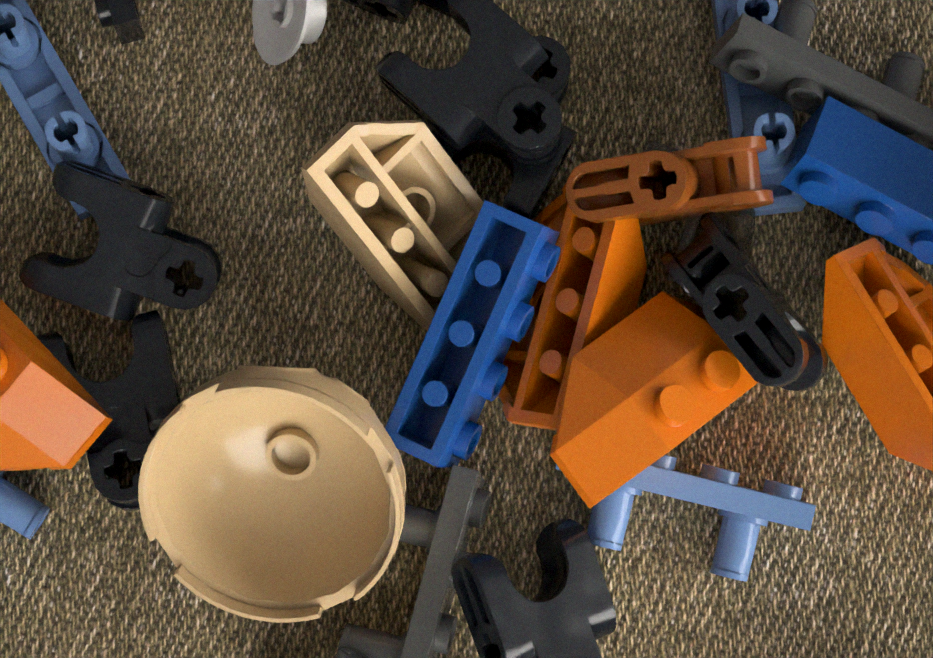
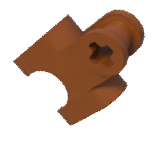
(670, 184)

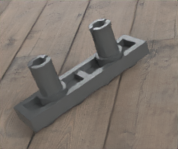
(790, 70)
(446, 538)

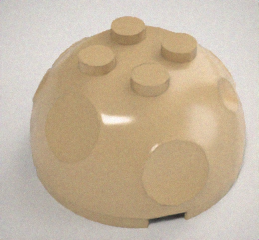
(274, 493)

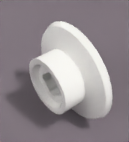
(284, 25)

